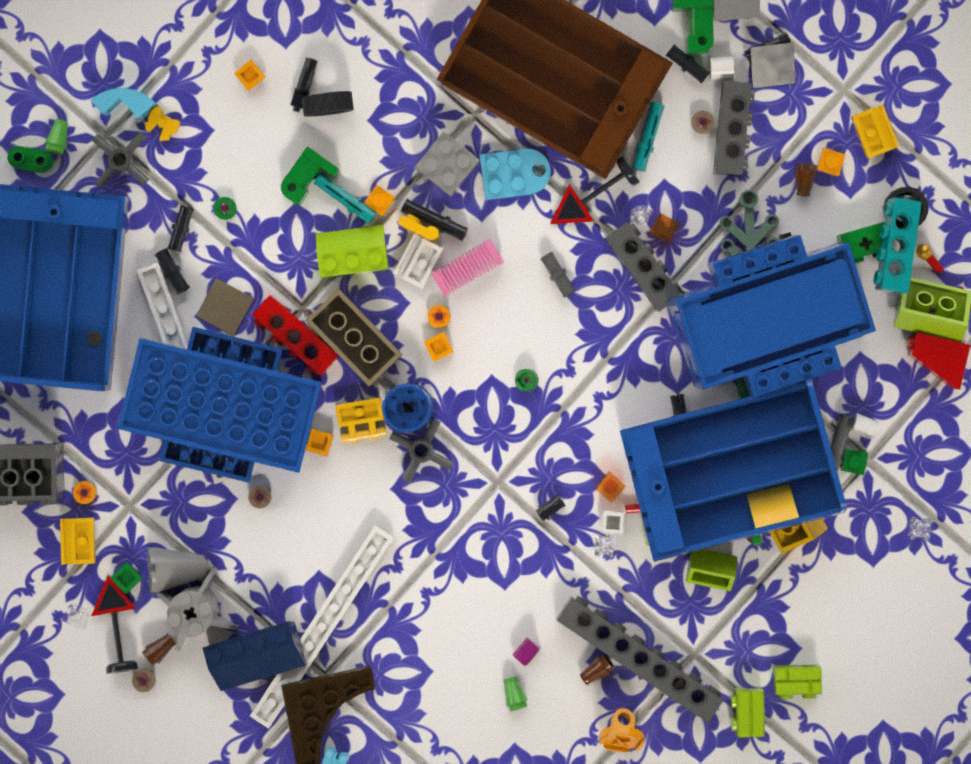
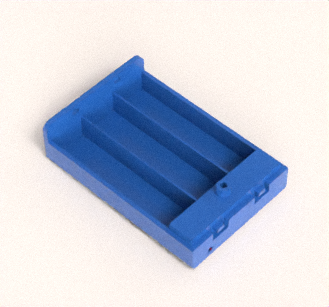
(59, 285)
(702, 463)

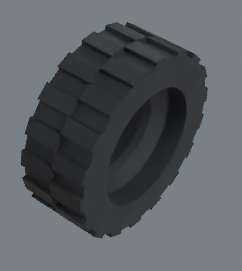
(327, 103)

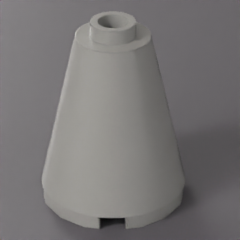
(174, 568)

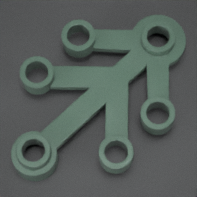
(750, 237)

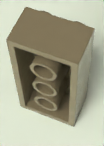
(354, 337)

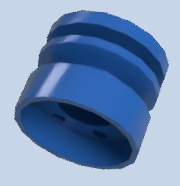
(395, 407)

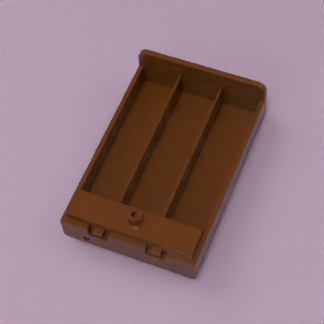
(556, 76)

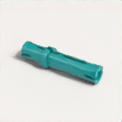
(645, 146)
(345, 198)

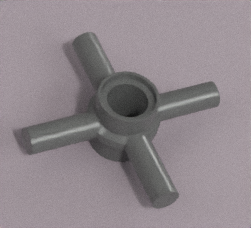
(113, 153)
(416, 460)

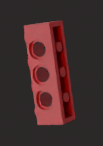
(272, 308)

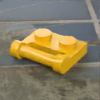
(413, 225)

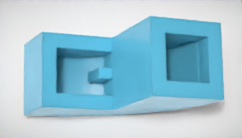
(136, 101)

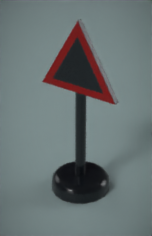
(572, 208)
(112, 601)

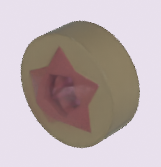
(702, 122)
(260, 496)
(144, 680)

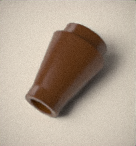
(804, 177)
(158, 649)
(599, 668)

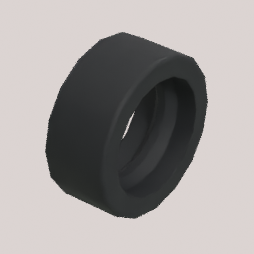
(917, 195)

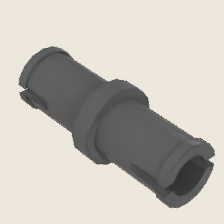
(558, 274)

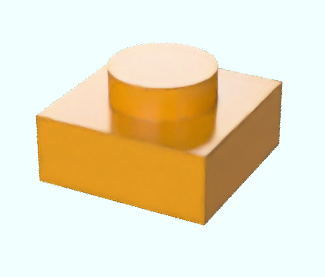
(250, 75)
(830, 162)
(379, 200)
(438, 347)
(319, 442)

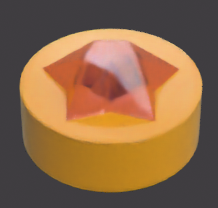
(439, 316)
(84, 492)

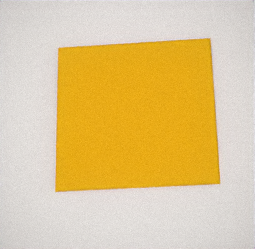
(772, 506)

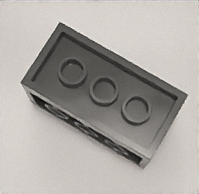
(24, 462)

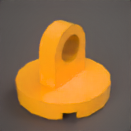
(622, 737)

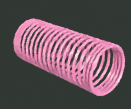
(461, 267)

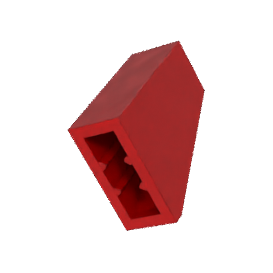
(940, 357)

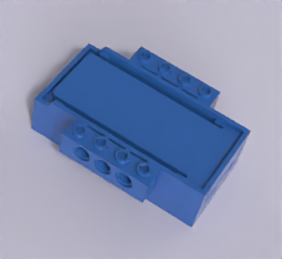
(772, 316)
(219, 402)

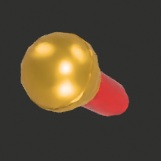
(924, 252)

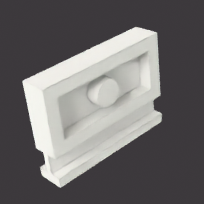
(418, 261)

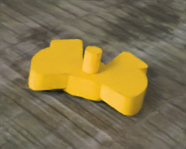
(158, 118)

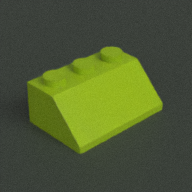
(351, 251)
(950, 310)

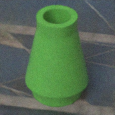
(57, 138)
(514, 694)

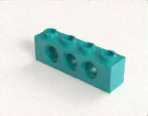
(906, 236)

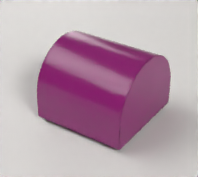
(526, 651)

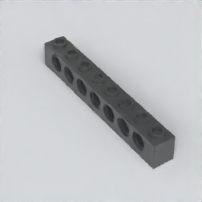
(703, 708)

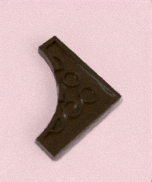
(313, 704)

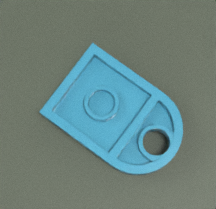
(511, 173)

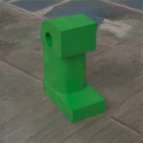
(699, 24)
(303, 174)

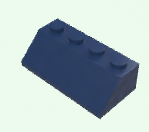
(255, 656)

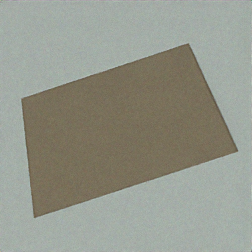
(224, 307)

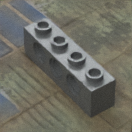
(731, 92)
(617, 242)

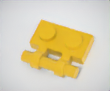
(358, 413)

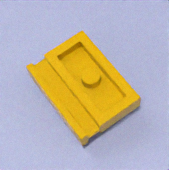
(874, 131)
(77, 541)

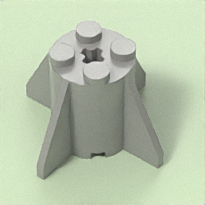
(205, 606)

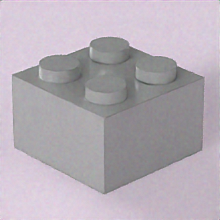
(447, 164)

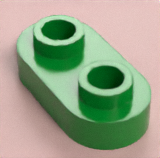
(29, 159)

